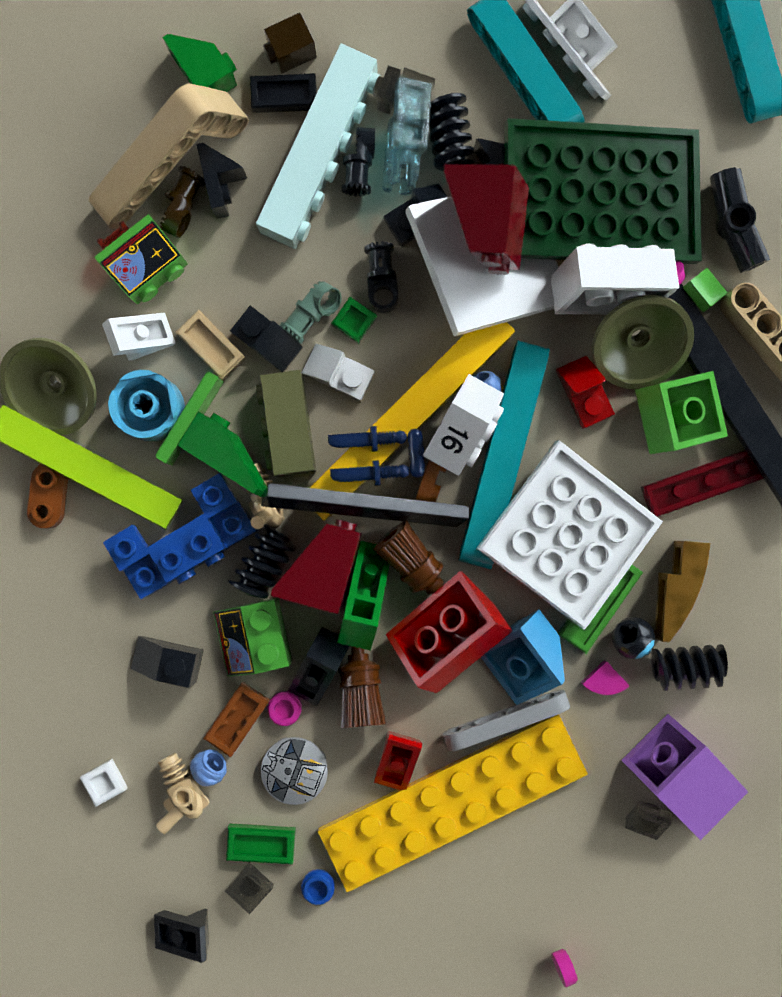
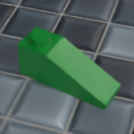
(222, 450)
(364, 598)

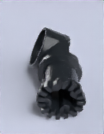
(359, 163)
(381, 277)

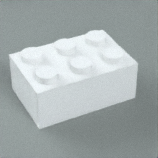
(602, 278)

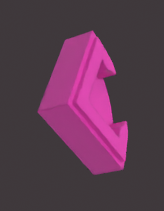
(604, 680)

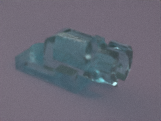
(406, 135)

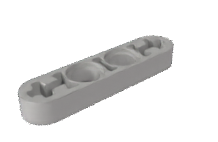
(506, 720)

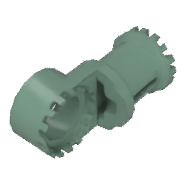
(311, 311)

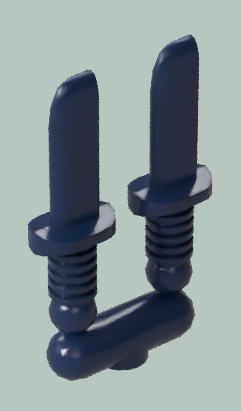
(375, 472)

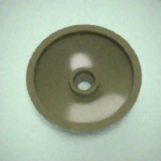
(650, 355)
(32, 389)

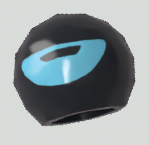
(633, 638)

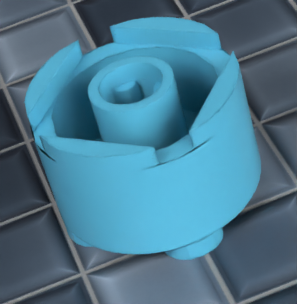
(131, 396)

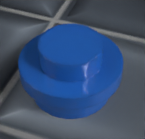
(318, 887)

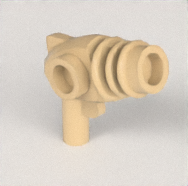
(264, 515)
(183, 795)

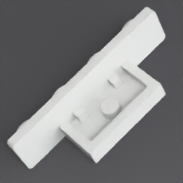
(579, 36)

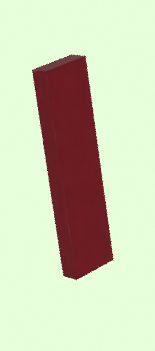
(700, 483)

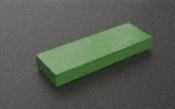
(199, 402)
(586, 638)

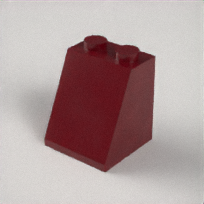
(491, 212)
(323, 569)

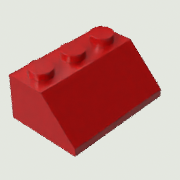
(447, 633)

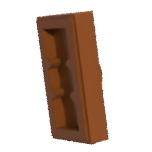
(236, 719)

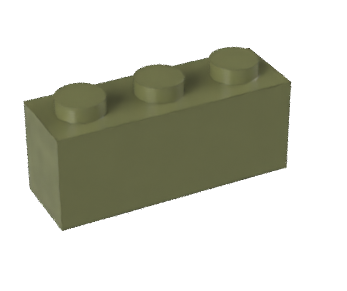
(286, 423)

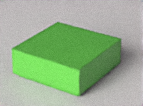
(705, 290)

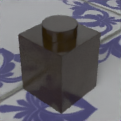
(289, 43)

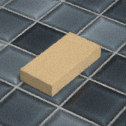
(210, 345)

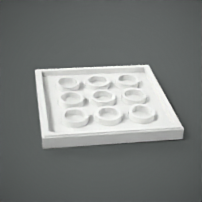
(464, 286)
(569, 534)

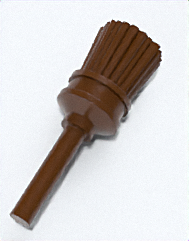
(411, 559)
(360, 691)

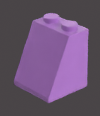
(685, 776)

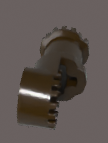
(181, 195)

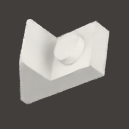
(138, 335)
(338, 372)

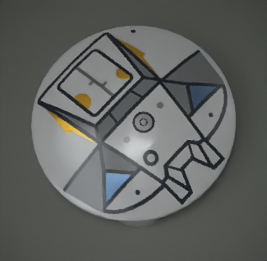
(294, 770)

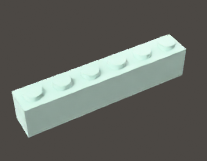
(318, 147)

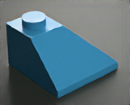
(527, 658)

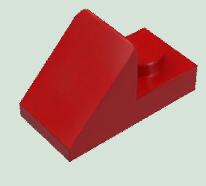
(584, 390)
(398, 761)

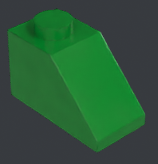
(202, 62)

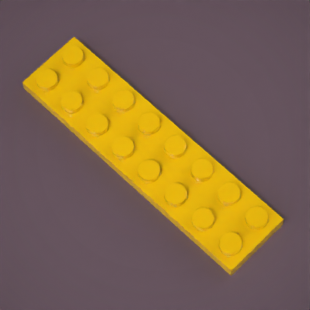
(451, 802)

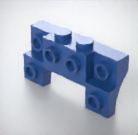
(182, 551)

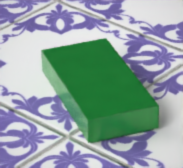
(260, 843)

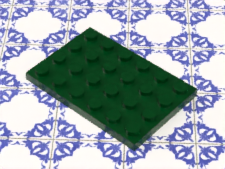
(607, 186)

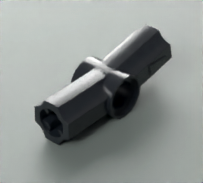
(732, 201)

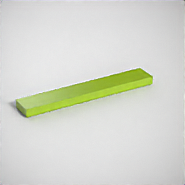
(87, 468)

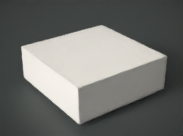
(103, 782)

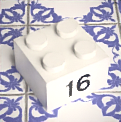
(466, 426)

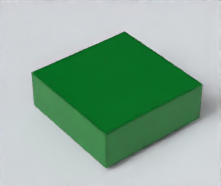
(354, 320)

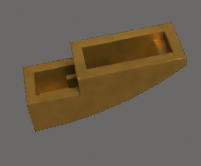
(680, 588)

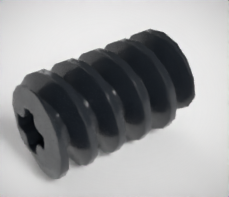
(447, 130)
(263, 563)
(689, 666)

